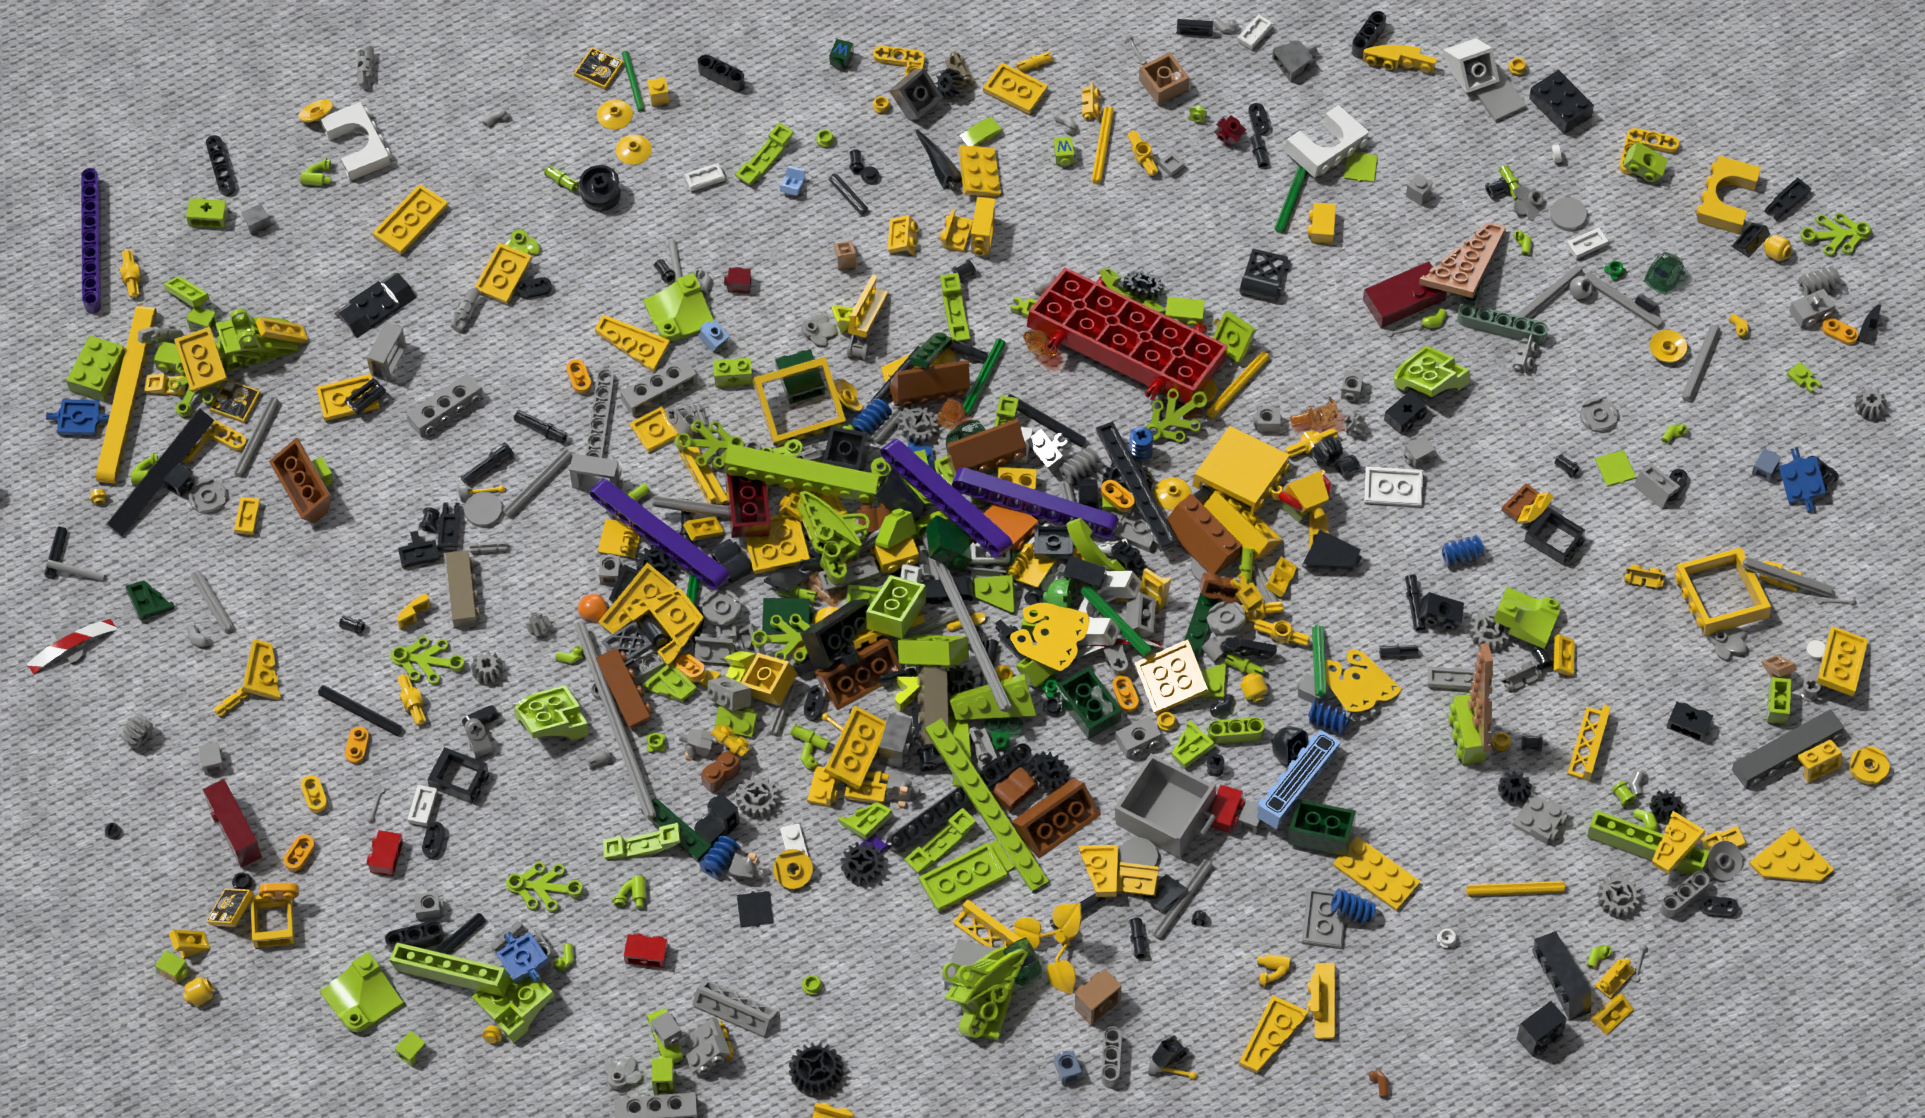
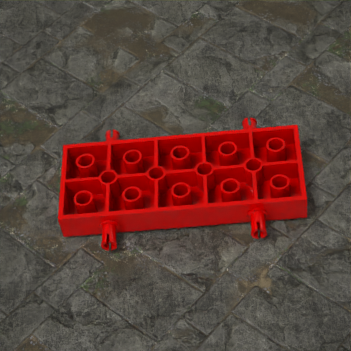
(1126, 336)

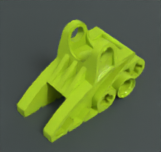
(242, 338)
(835, 530)
(979, 982)

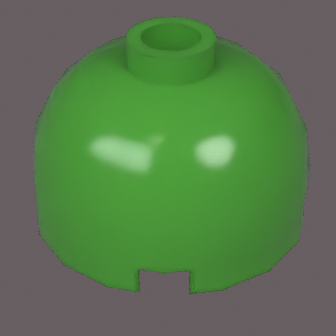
(1060, 593)

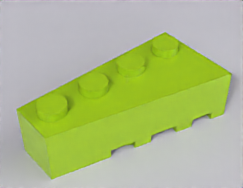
(981, 704)

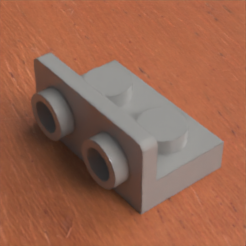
(713, 649)

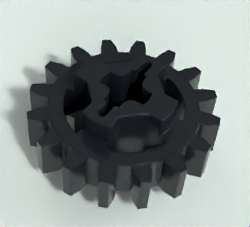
(1143, 285)
(1129, 557)
(657, 560)
(1048, 770)
(868, 868)

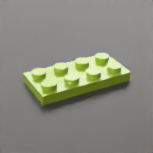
(962, 877)

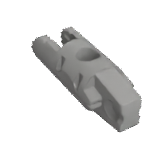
(365, 67)
(465, 309)
(159, 333)

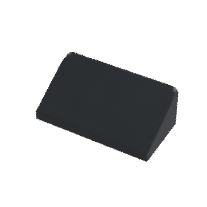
(1751, 239)

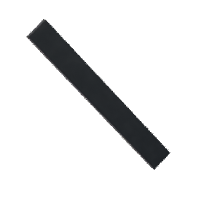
(154, 477)
(1136, 486)

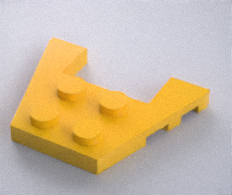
(674, 614)

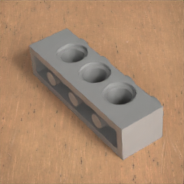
(668, 386)
(448, 397)
(665, 1101)

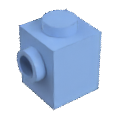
(713, 335)

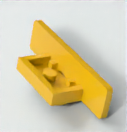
(1323, 1000)

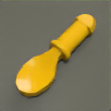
(977, 619)

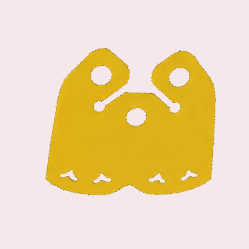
(1061, 637)
(1367, 688)

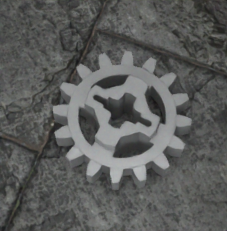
(908, 421)
(1489, 630)
(765, 800)
(1612, 889)

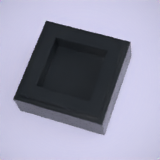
(1646, 303)

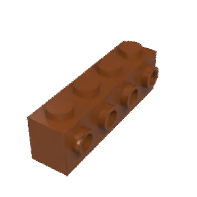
(624, 688)

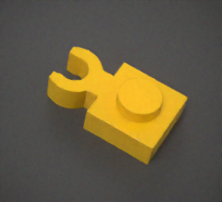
(1248, 593)

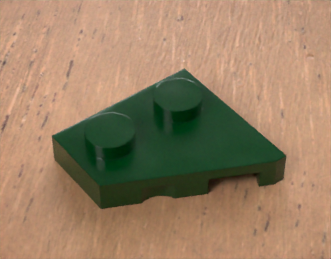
(146, 600)

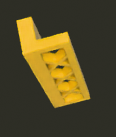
(867, 308)
(703, 476)
(1596, 741)
(985, 921)

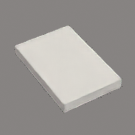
(1393, 486)

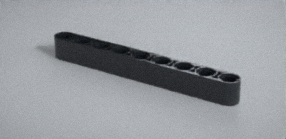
(950, 801)

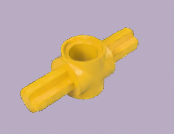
(1140, 147)
(130, 273)
(1308, 440)
(1261, 608)
(1290, 636)
(411, 699)

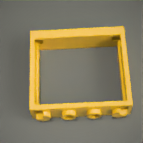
(798, 434)
(1730, 620)

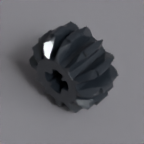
(950, 83)
(1326, 451)
(961, 674)
(1520, 792)
(1659, 802)

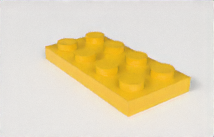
(410, 219)
(1842, 661)
(856, 747)
(1377, 873)

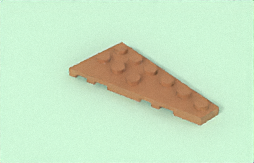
(1466, 265)
(1479, 695)

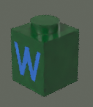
(841, 54)

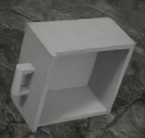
(1166, 806)

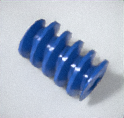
(872, 416)
(1141, 444)
(1462, 549)
(1328, 717)
(718, 856)
(1352, 906)

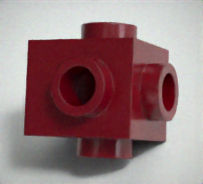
(1229, 130)

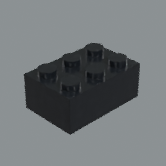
(1561, 102)

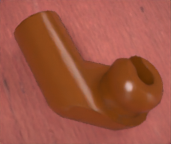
(1382, 1081)

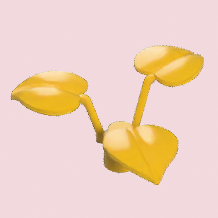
(1068, 920)

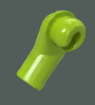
(1523, 240)
(1435, 321)
(572, 657)
(806, 757)
(1648, 819)

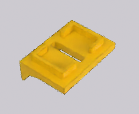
(1155, 587)

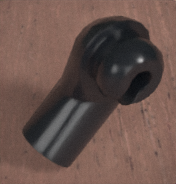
(1222, 708)

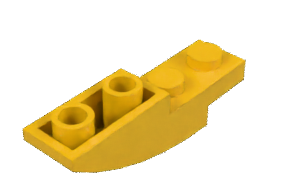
(1394, 55)

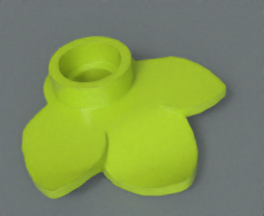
(525, 245)

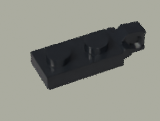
(1004, 636)

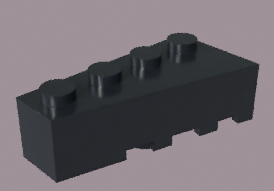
(831, 634)
(1563, 975)

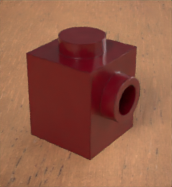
(738, 280)

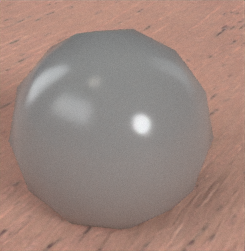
(1581, 287)

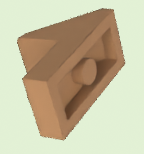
(845, 255)
(1779, 667)

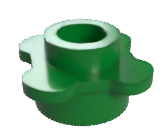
(1615, 265)
(1045, 687)
(1000, 735)

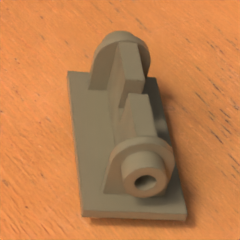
(957, 62)

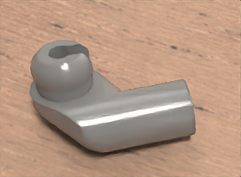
(196, 638)

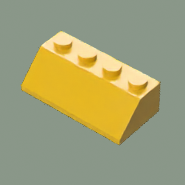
(1246, 528)

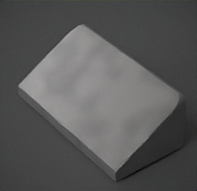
(744, 639)

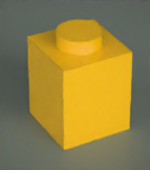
(658, 91)

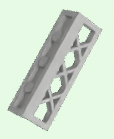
(734, 1008)

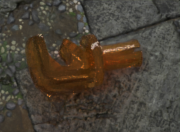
(1036, 343)
(951, 414)
(1319, 417)

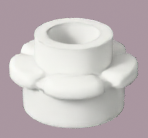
(1447, 933)

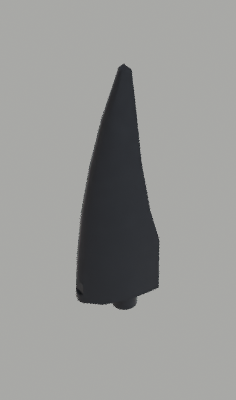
(943, 167)

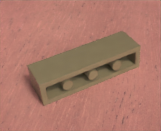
(461, 589)
(932, 700)

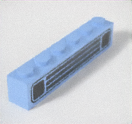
(1298, 779)

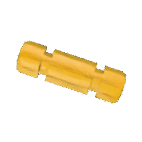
(230, 702)

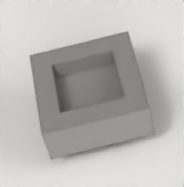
(1171, 164)

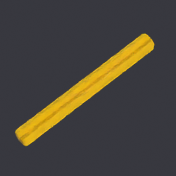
(1102, 145)
(1237, 384)
(1515, 888)

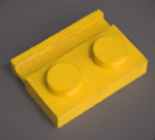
(1137, 879)

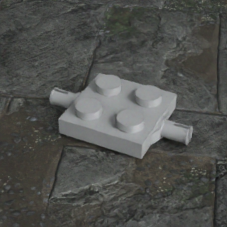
(1133, 529)

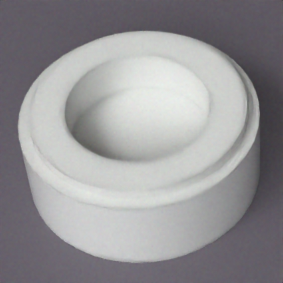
(1556, 153)
(1815, 650)

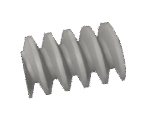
(1819, 280)
(1079, 465)

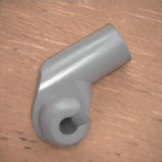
(1229, 27)
(491, 118)
(1068, 121)
(704, 279)
(1041, 287)
(1635, 780)

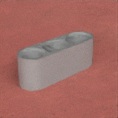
(1688, 887)
(1111, 1048)

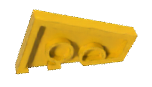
(260, 671)
(1676, 843)
(1102, 868)

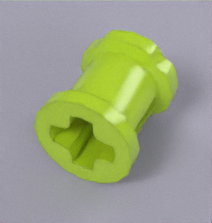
(1623, 793)

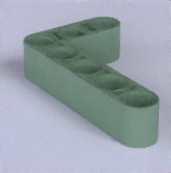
(1495, 318)

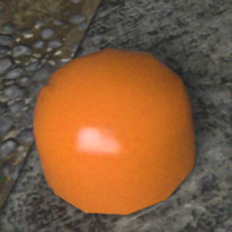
(592, 607)

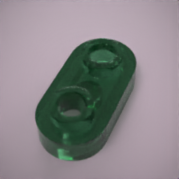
(1003, 725)

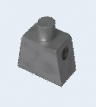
(1294, 58)

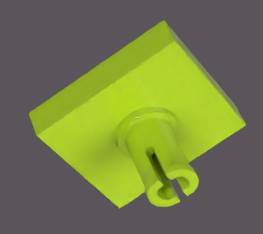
(1235, 334)

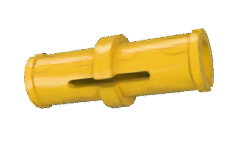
(1034, 62)

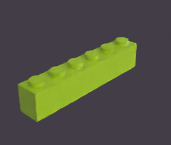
(1639, 841)
(450, 969)

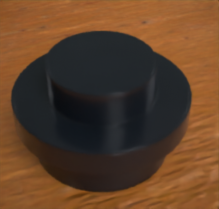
(869, 174)
(1033, 597)
(1052, 706)
(242, 881)

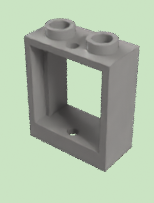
(386, 351)
(589, 470)

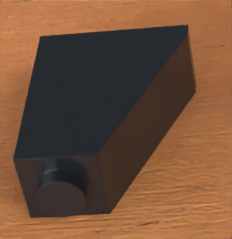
(899, 495)
(1331, 553)

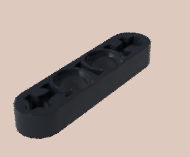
(221, 165)

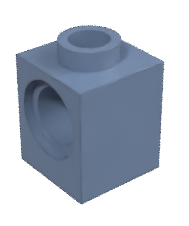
(1766, 464)
(1071, 1074)

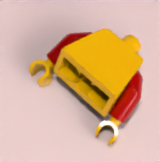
(1306, 494)

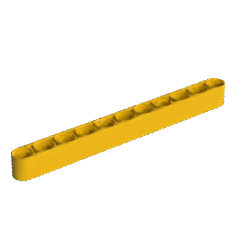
(124, 397)

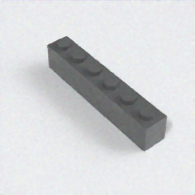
(1785, 749)

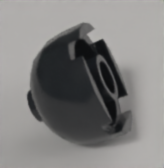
(1288, 742)

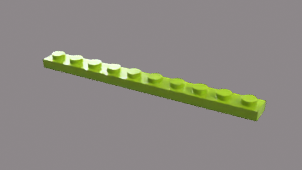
(986, 805)

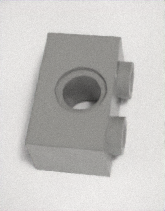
(729, 693)
(1143, 728)

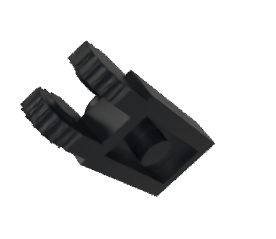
(1788, 198)
(449, 528)
(1248, 647)

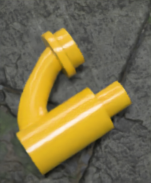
(1277, 962)

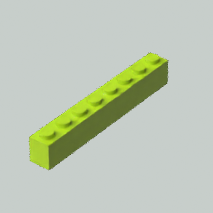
(800, 473)

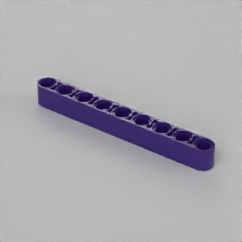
(91, 201)
(946, 498)
(1033, 501)
(659, 534)

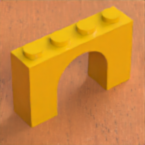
(1715, 212)

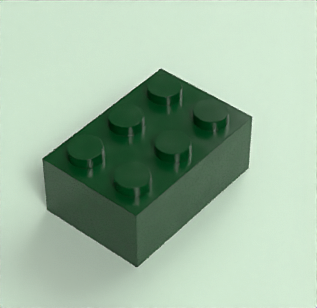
(1088, 703)
(1322, 827)

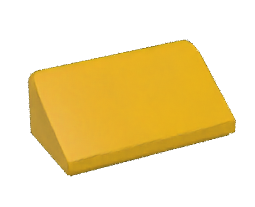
(1612, 1013)

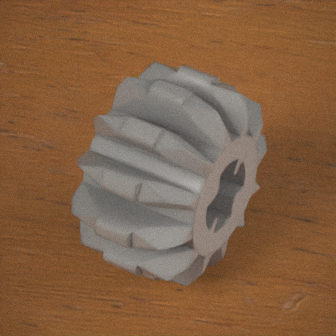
(1870, 403)
(490, 673)
(137, 731)

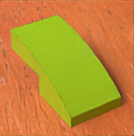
(981, 131)

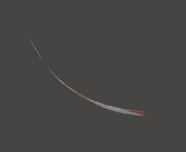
(69, 641)
(1091, 648)

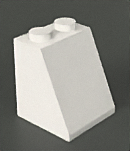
(1472, 64)

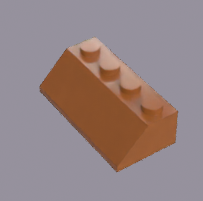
(930, 384)
(987, 448)
(301, 481)
(1203, 535)
(851, 682)
(1056, 817)

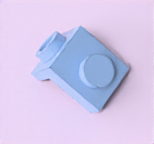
(793, 181)

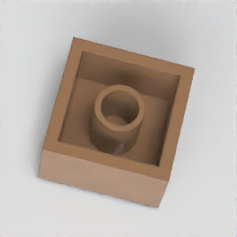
(1164, 78)
(1097, 996)

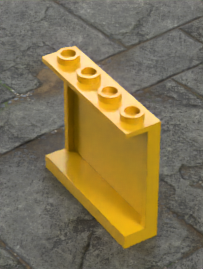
(1243, 468)

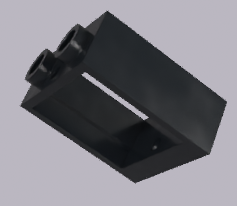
(1562, 523)
(439, 769)

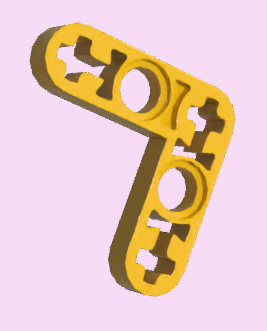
(910, 64)
(1629, 142)
(218, 427)

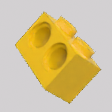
(1019, 476)

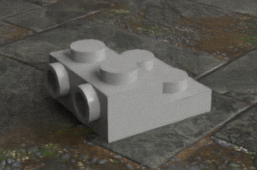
(1541, 818)
(706, 1047)

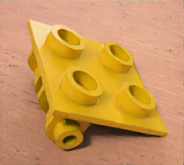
(618, 539)
(1030, 570)

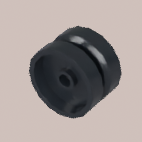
(600, 188)

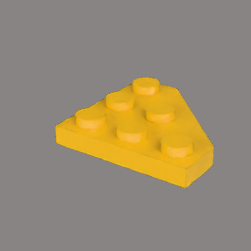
(1791, 860)

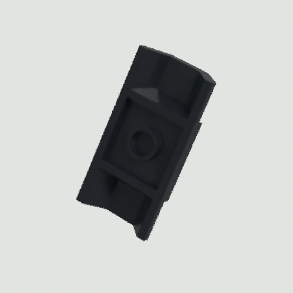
(376, 304)

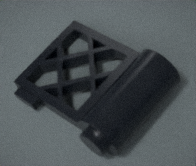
(1261, 284)
(649, 632)

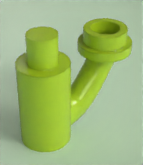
(308, 177)
(137, 473)
(638, 887)

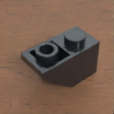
(1088, 493)

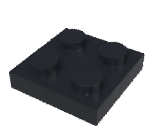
(1052, 543)

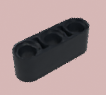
(1368, 33)
(712, 68)
(937, 595)
(422, 930)

